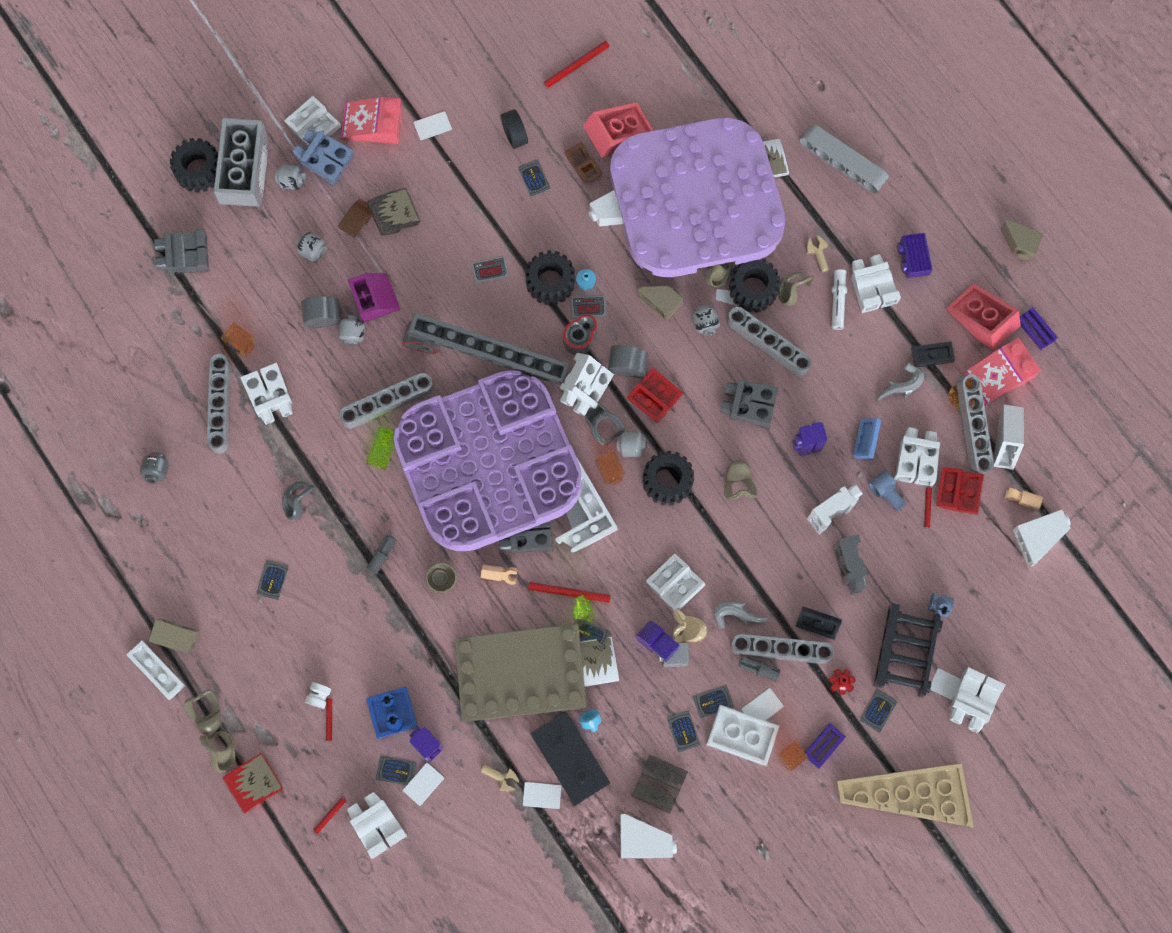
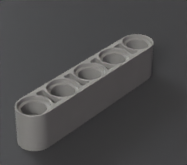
(844, 158)
(765, 332)
(376, 400)
(222, 412)
(979, 414)
(791, 645)

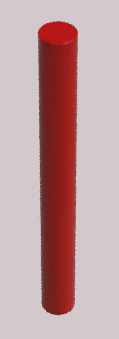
(576, 64)
(568, 592)

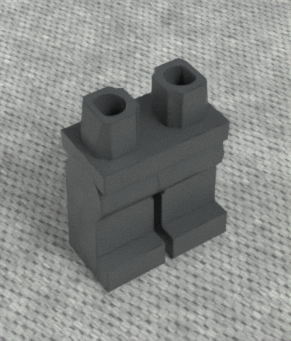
(183, 252)
(751, 404)
(533, 539)
(850, 563)

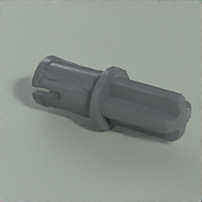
(381, 554)
(760, 668)

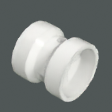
(318, 695)

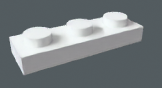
(155, 670)

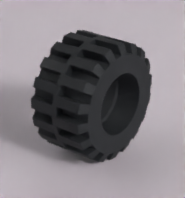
(185, 155)
(555, 263)
(750, 299)
(672, 462)

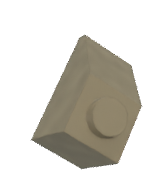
(1021, 239)
(661, 299)

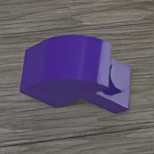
(656, 640)

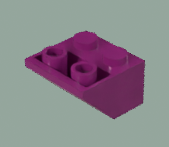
(373, 295)

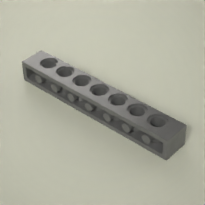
(487, 349)

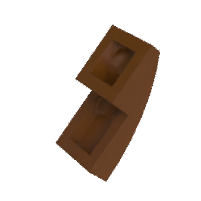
(582, 163)
(355, 218)

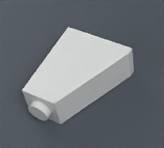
(605, 210)
(1009, 437)
(1041, 535)
(643, 840)

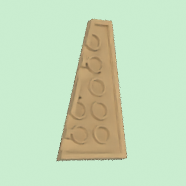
(920, 793)

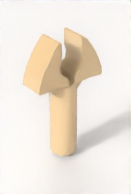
(818, 252)
(500, 777)

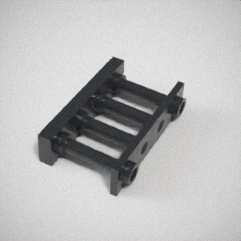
(887, 656)

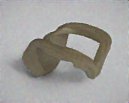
(718, 276)
(788, 291)
(739, 471)
(209, 723)
(220, 759)

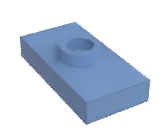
(867, 438)

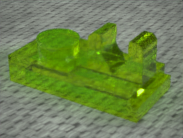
(381, 448)
(583, 609)

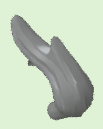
(905, 387)
(737, 610)

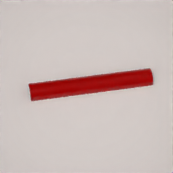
(928, 496)
(329, 719)
(330, 814)

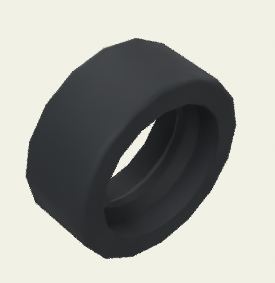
(514, 128)

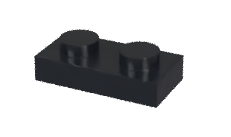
(933, 354)
(818, 622)

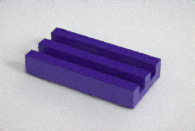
(1042, 324)
(812, 759)

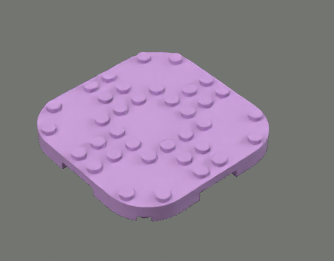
(697, 196)
(488, 461)

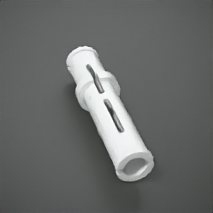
(839, 291)

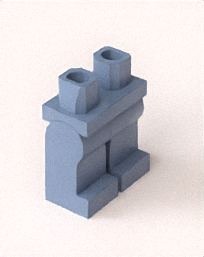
(324, 156)

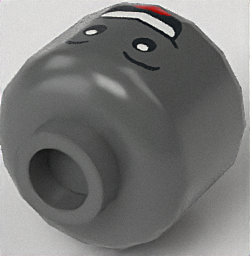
(154, 467)

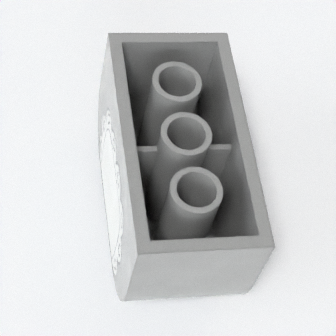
(241, 163)

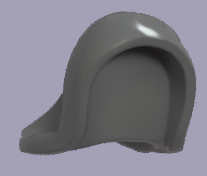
(593, 418)
(291, 504)

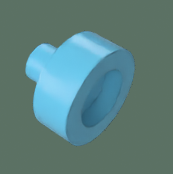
(585, 279)
(590, 720)

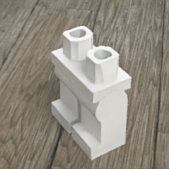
(874, 284)
(585, 384)
(270, 399)
(918, 450)
(834, 507)
(975, 707)
(370, 821)

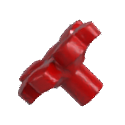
(839, 684)

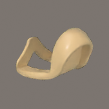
(692, 628)

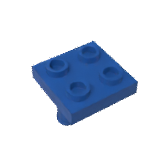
(391, 712)

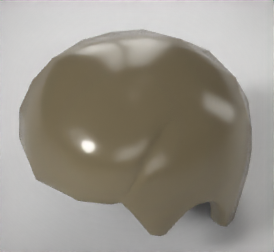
(441, 577)

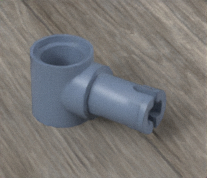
(885, 487)
(941, 604)

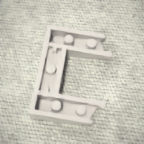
(599, 523)

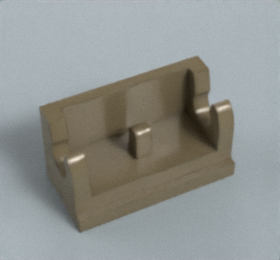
(174, 635)

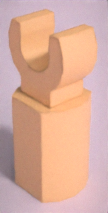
(1024, 498)
(498, 573)

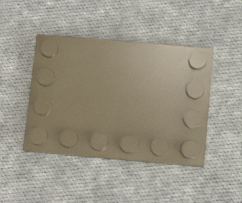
(520, 673)

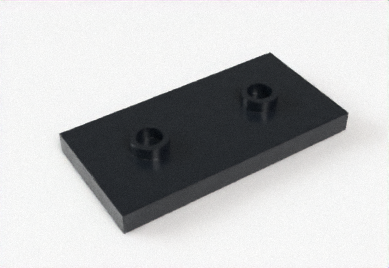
(570, 758)

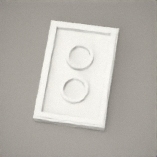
(742, 735)

